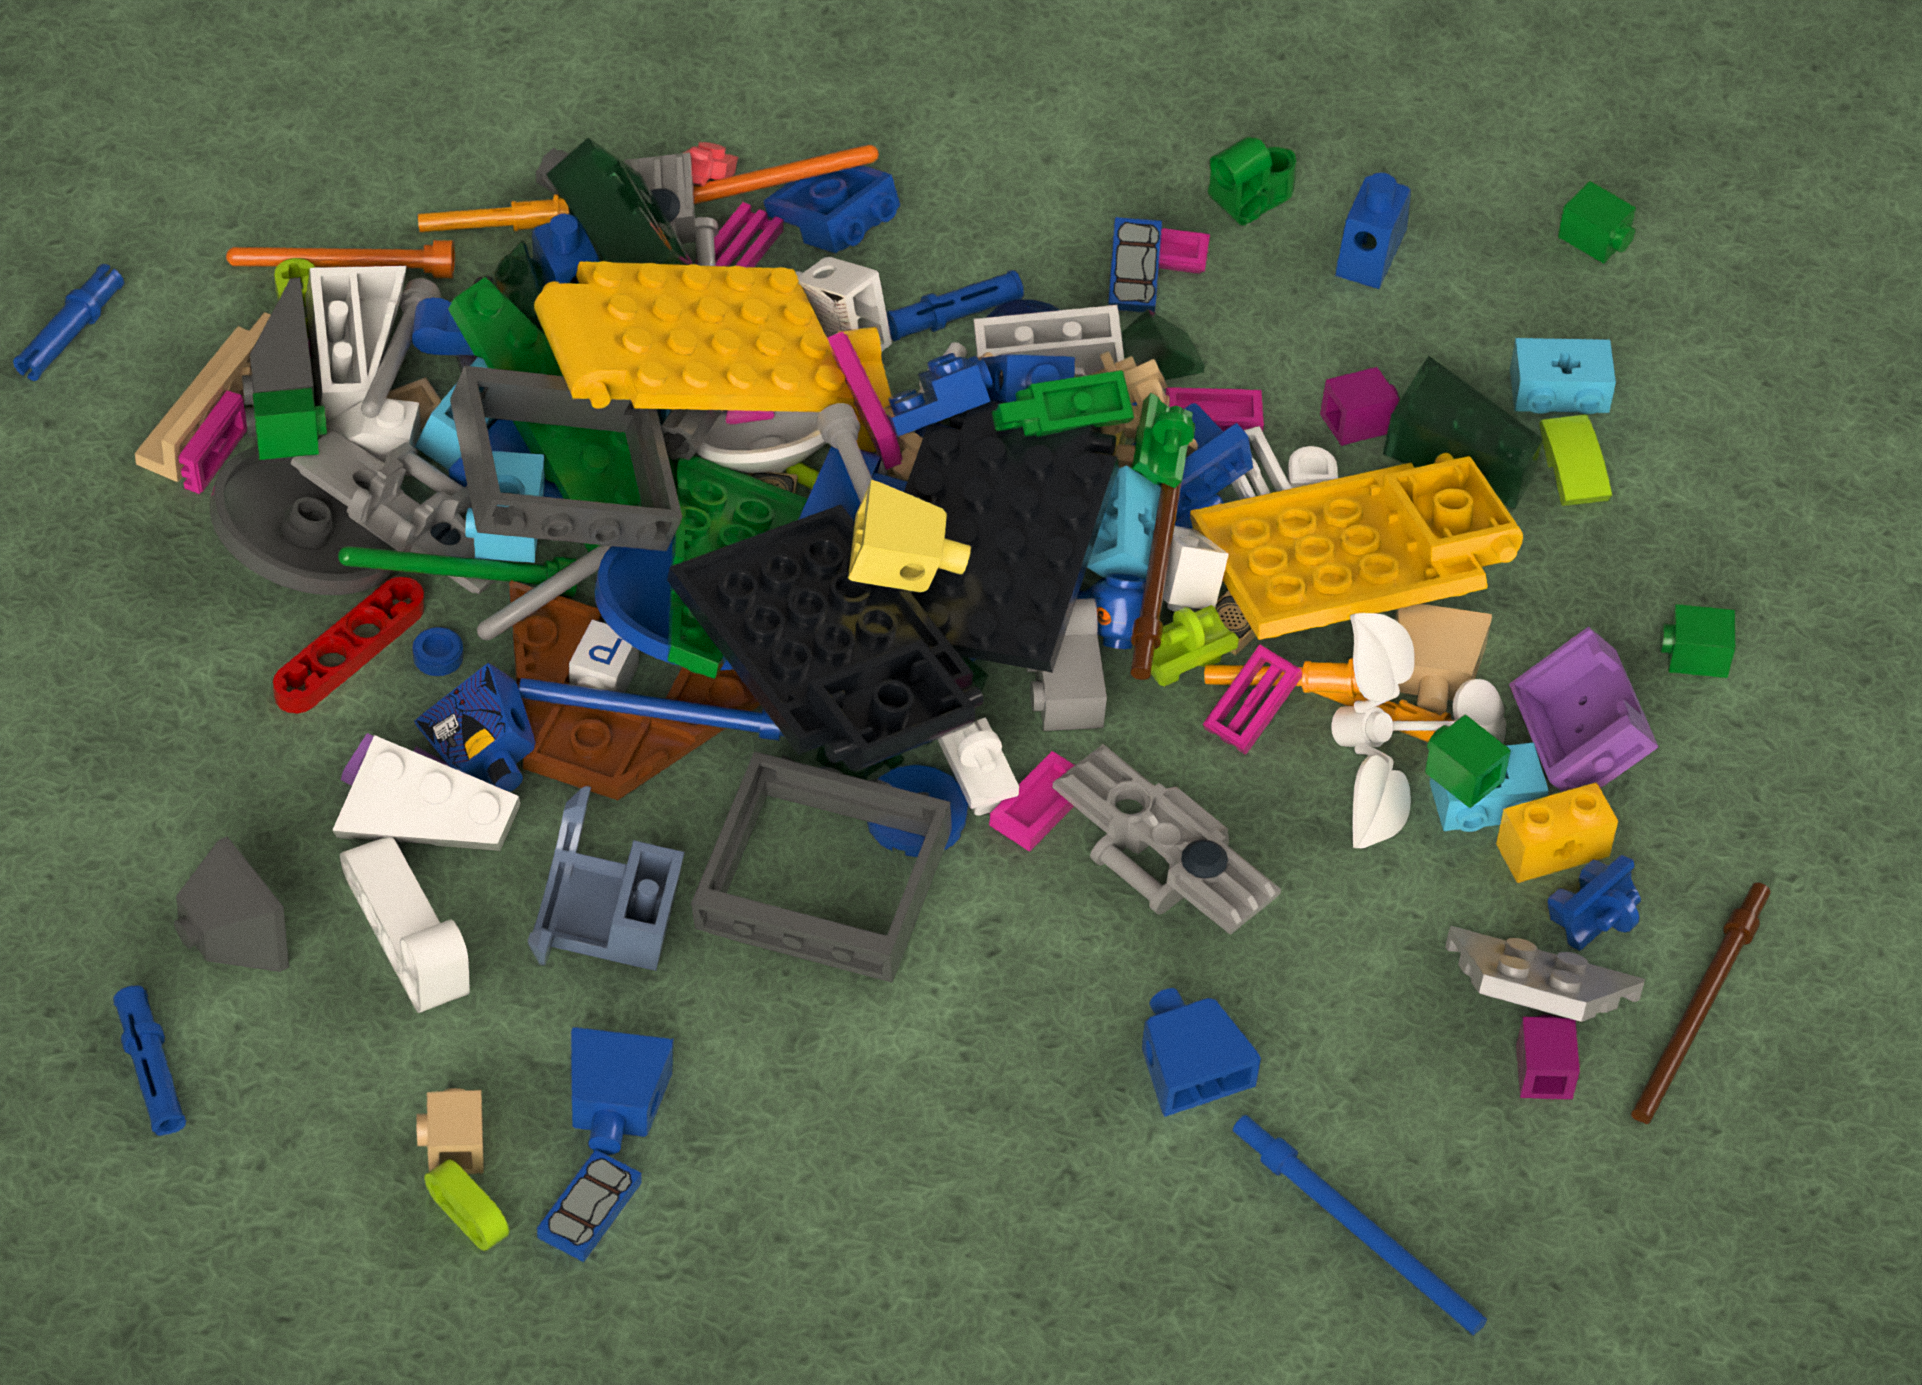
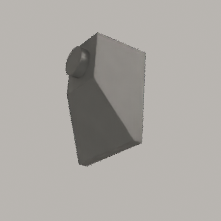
(232, 913)

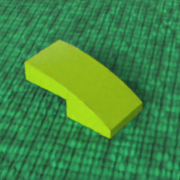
(1576, 460)

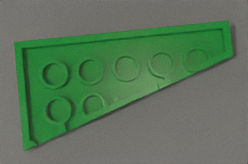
(580, 461)
(716, 512)

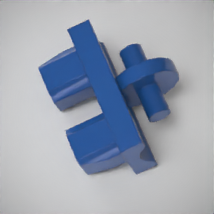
(1603, 902)

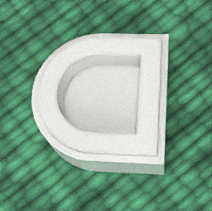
(1311, 466)

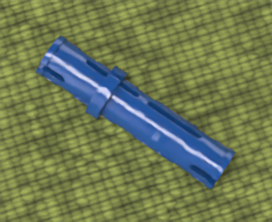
(80, 308)
(936, 311)
(144, 1042)

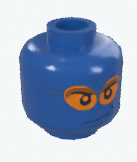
(1117, 607)

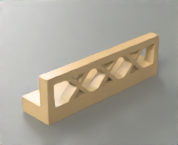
(221, 374)

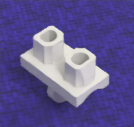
(980, 766)

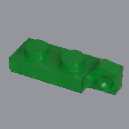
(1067, 405)

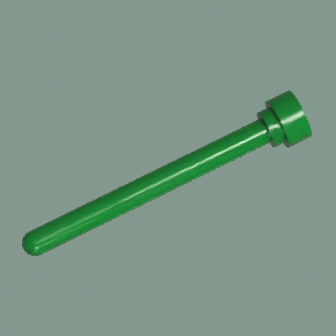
(454, 566)

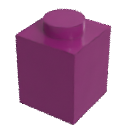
(1358, 405)
(1547, 1057)

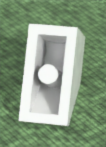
(379, 435)
(1193, 571)

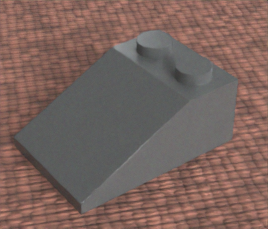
(281, 352)

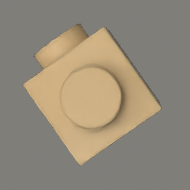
(453, 1129)

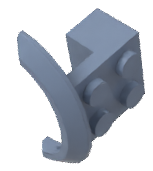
(603, 904)

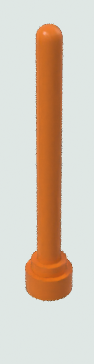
(785, 173)
(433, 259)

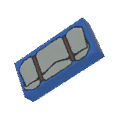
(1135, 264)
(589, 1205)

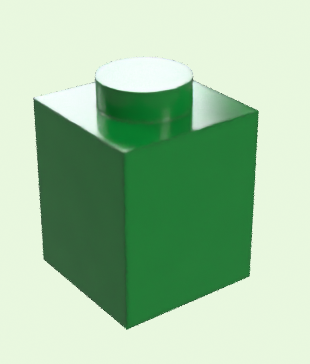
(1597, 222)
(288, 423)
(1699, 640)
(1466, 760)

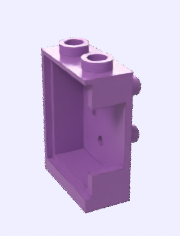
(1583, 713)

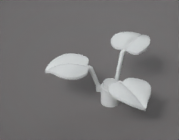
(1382, 661)

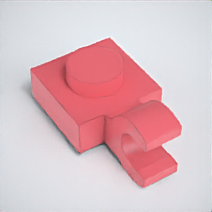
(711, 163)

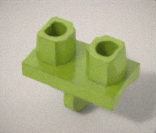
(1191, 642)

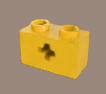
(1556, 832)

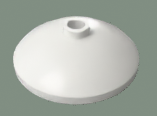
(762, 444)

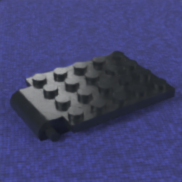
(1031, 526)
(826, 652)

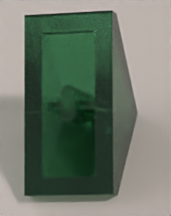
(1158, 339)

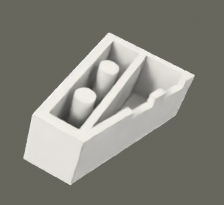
(349, 329)
(1071, 333)
(423, 802)

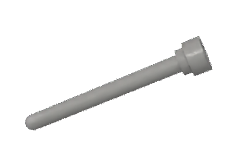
(413, 293)
(840, 429)
(541, 594)

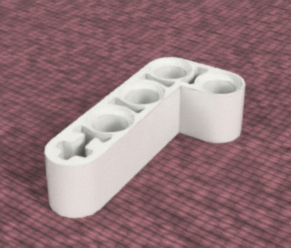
(423, 951)

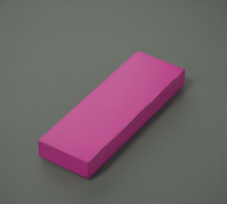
(866, 401)

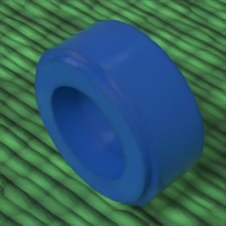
(438, 651)

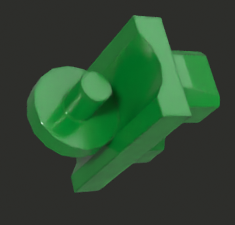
(1162, 441)

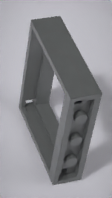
(549, 401)
(797, 932)

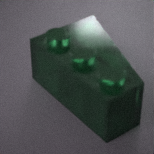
(616, 208)
(1452, 417)

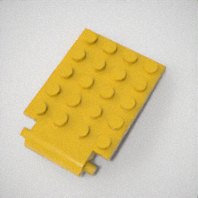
(690, 338)
(1360, 544)

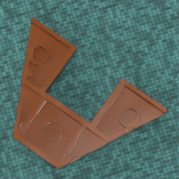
(600, 746)

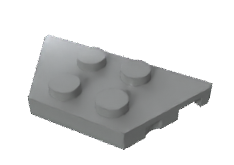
(1540, 979)

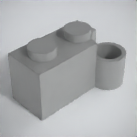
(1076, 688)

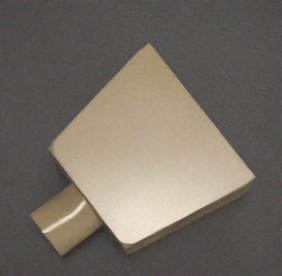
(1446, 651)

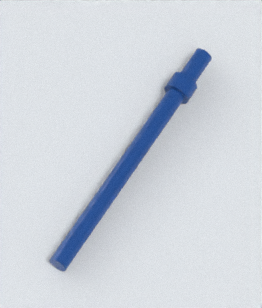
(650, 707)
(1282, 1158)

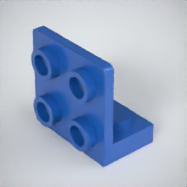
(1216, 463)

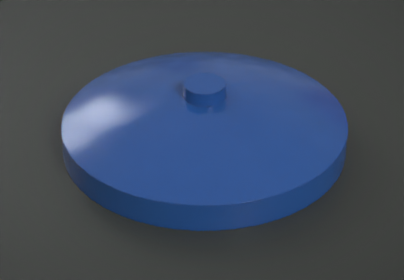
(636, 597)

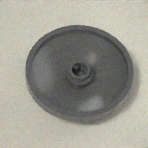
(289, 527)

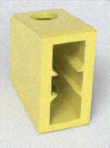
(901, 541)

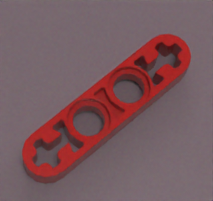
(344, 641)

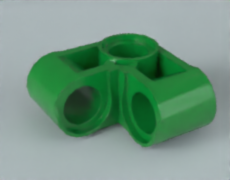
(1251, 178)

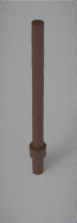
(1148, 628)
(1738, 932)

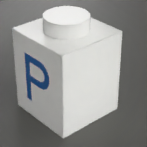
(603, 660)

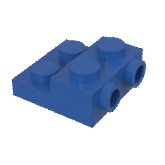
(836, 206)
(949, 389)

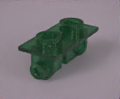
(521, 281)

